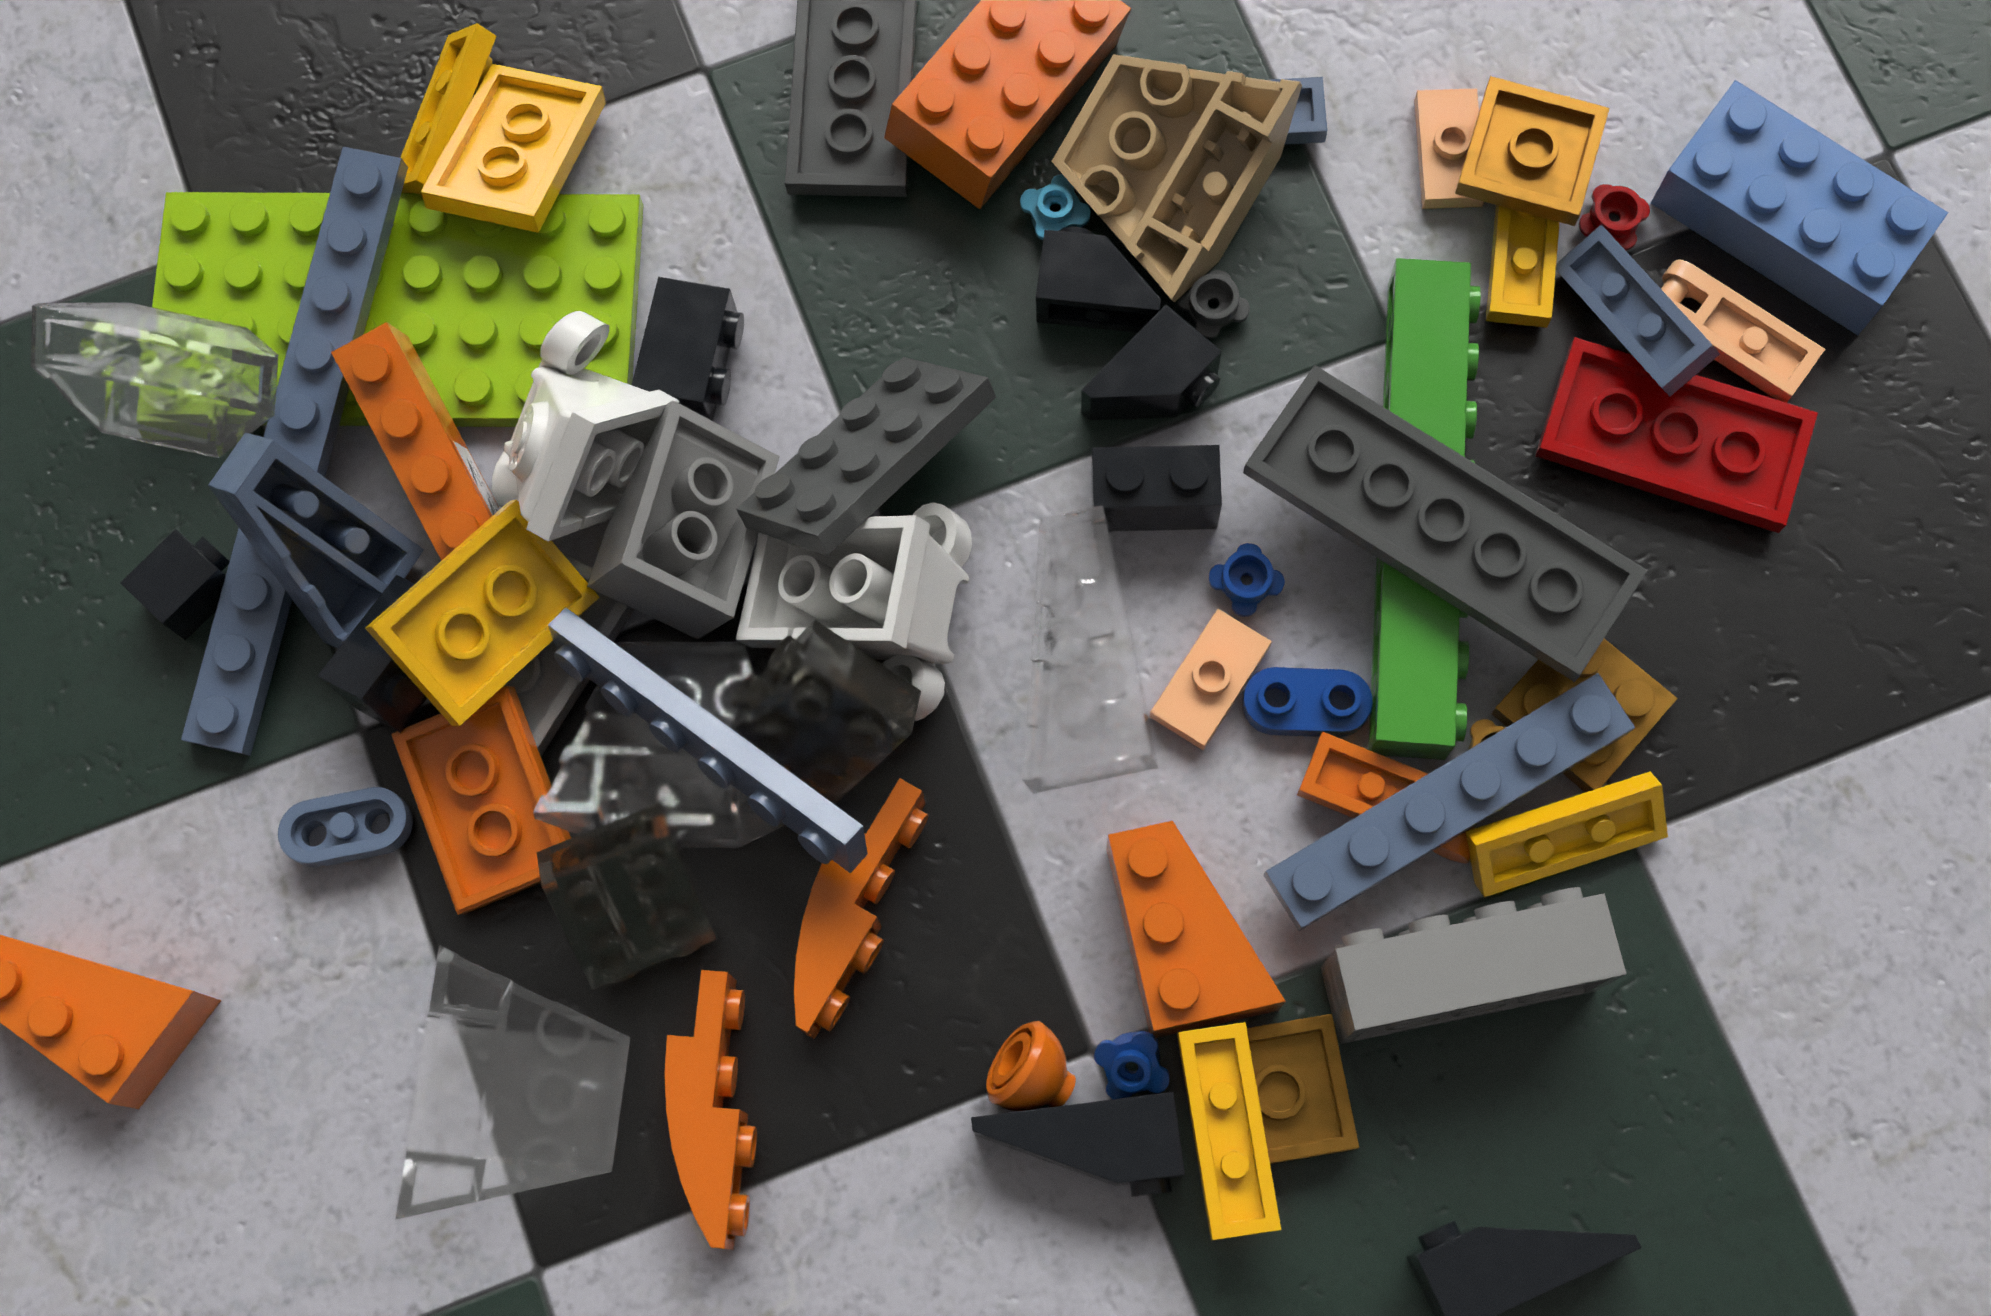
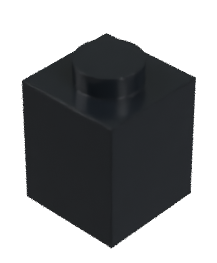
(179, 582)

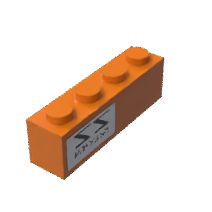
(417, 435)

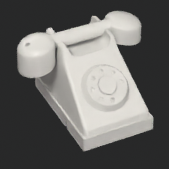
(574, 435)
(879, 590)

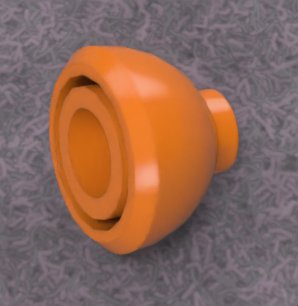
(1030, 1070)

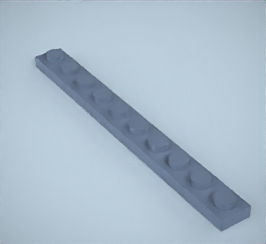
(305, 423)

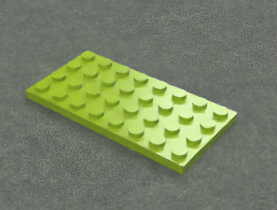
(456, 285)

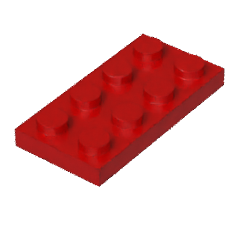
(1697, 447)

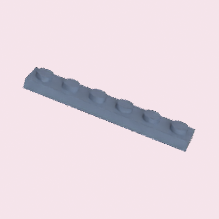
(720, 751)
(1448, 802)

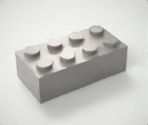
(1471, 967)

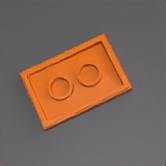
(479, 799)

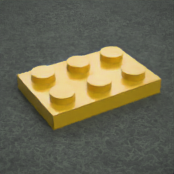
(514, 148)
(481, 614)

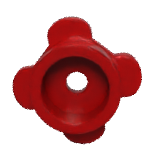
(1619, 201)

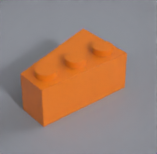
(1182, 938)
(98, 1021)

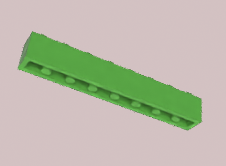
(1413, 629)

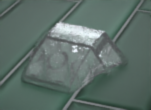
(623, 768)
(506, 1092)

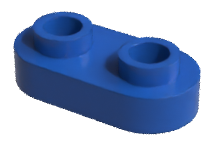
(1308, 702)

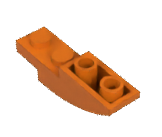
(835, 928)
(706, 1139)

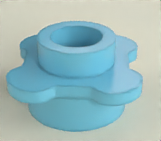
(1060, 192)

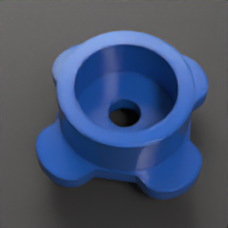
(1251, 562)
(1132, 1047)

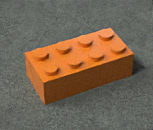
(1000, 87)

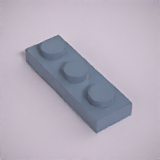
(1636, 310)

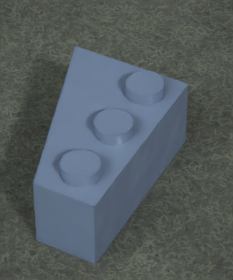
(311, 535)

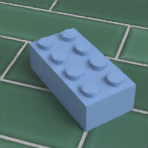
(1798, 207)

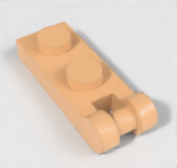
(1744, 334)

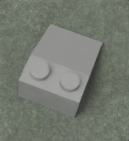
(677, 531)

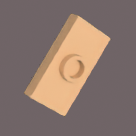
(1444, 133)
(1210, 679)

